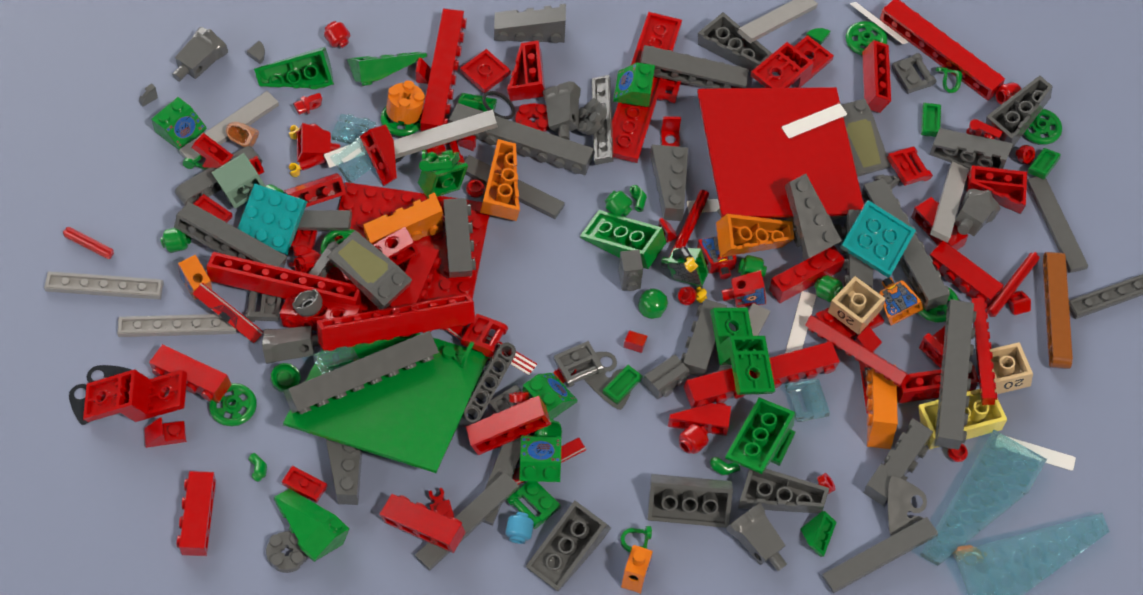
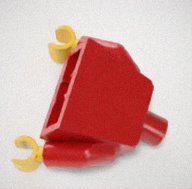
(311, 146)

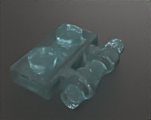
(347, 132)

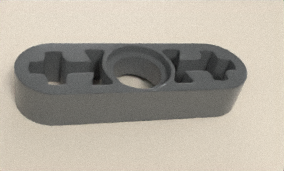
(324, 264)

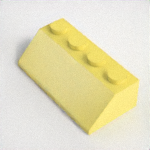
(981, 418)

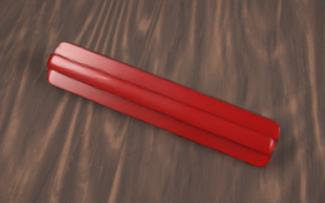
(88, 242)

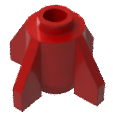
(306, 259)

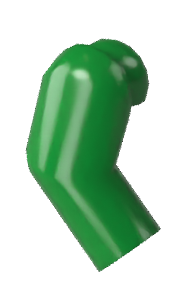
(639, 196)
(260, 467)
(722, 467)

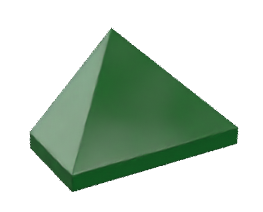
(819, 532)

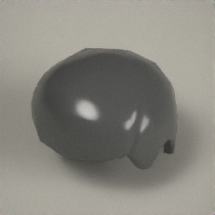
(308, 303)

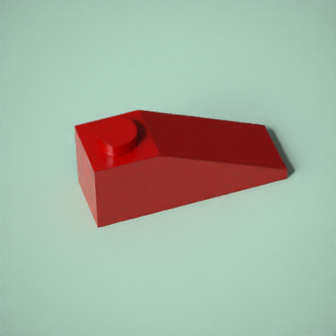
(381, 151)
(711, 416)

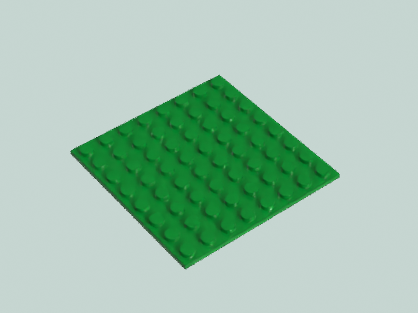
(402, 415)

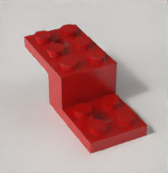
(792, 64)
(135, 395)

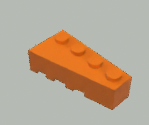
(420, 221)

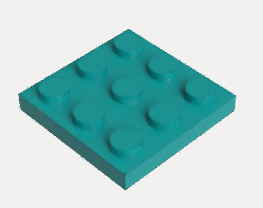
(272, 217)
(878, 239)

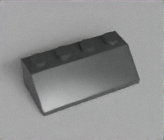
(690, 500)

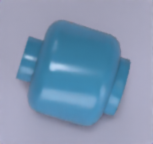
(519, 528)

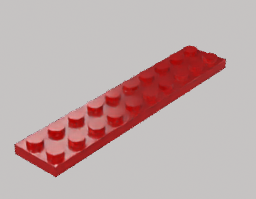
(632, 121)

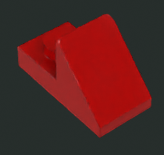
(212, 151)
(163, 433)

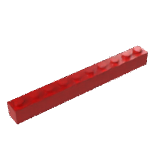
(860, 352)
(983, 353)

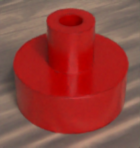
(1025, 154)
(518, 397)
(826, 481)

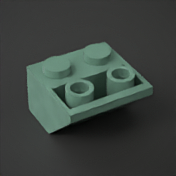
(237, 179)

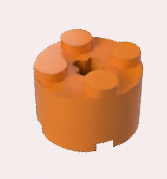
(405, 102)

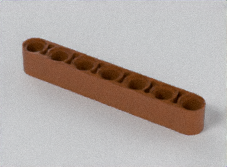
(1057, 310)

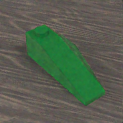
(314, 526)

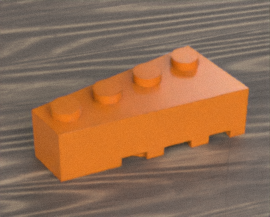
(502, 190)
(751, 234)
(881, 409)

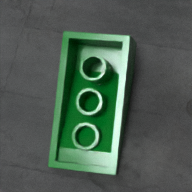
(620, 234)
(761, 435)

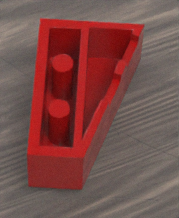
(528, 73)
(1006, 185)

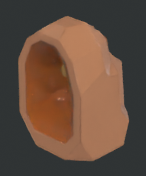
(242, 134)

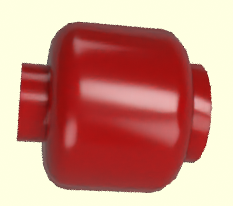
(337, 34)
(1006, 91)
(693, 439)

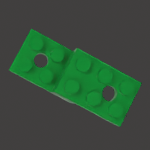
(742, 351)

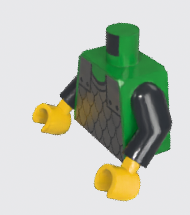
(688, 267)

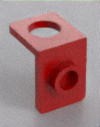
(670, 127)

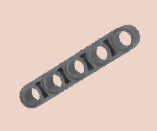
(205, 182)
(493, 378)

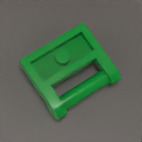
(442, 161)
(538, 499)

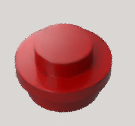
(475, 188)
(687, 295)
(958, 455)

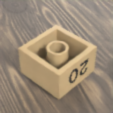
(856, 305)
(1011, 368)

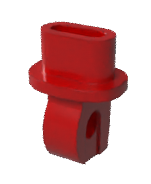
(308, 103)

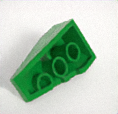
(369, 69)
(303, 70)

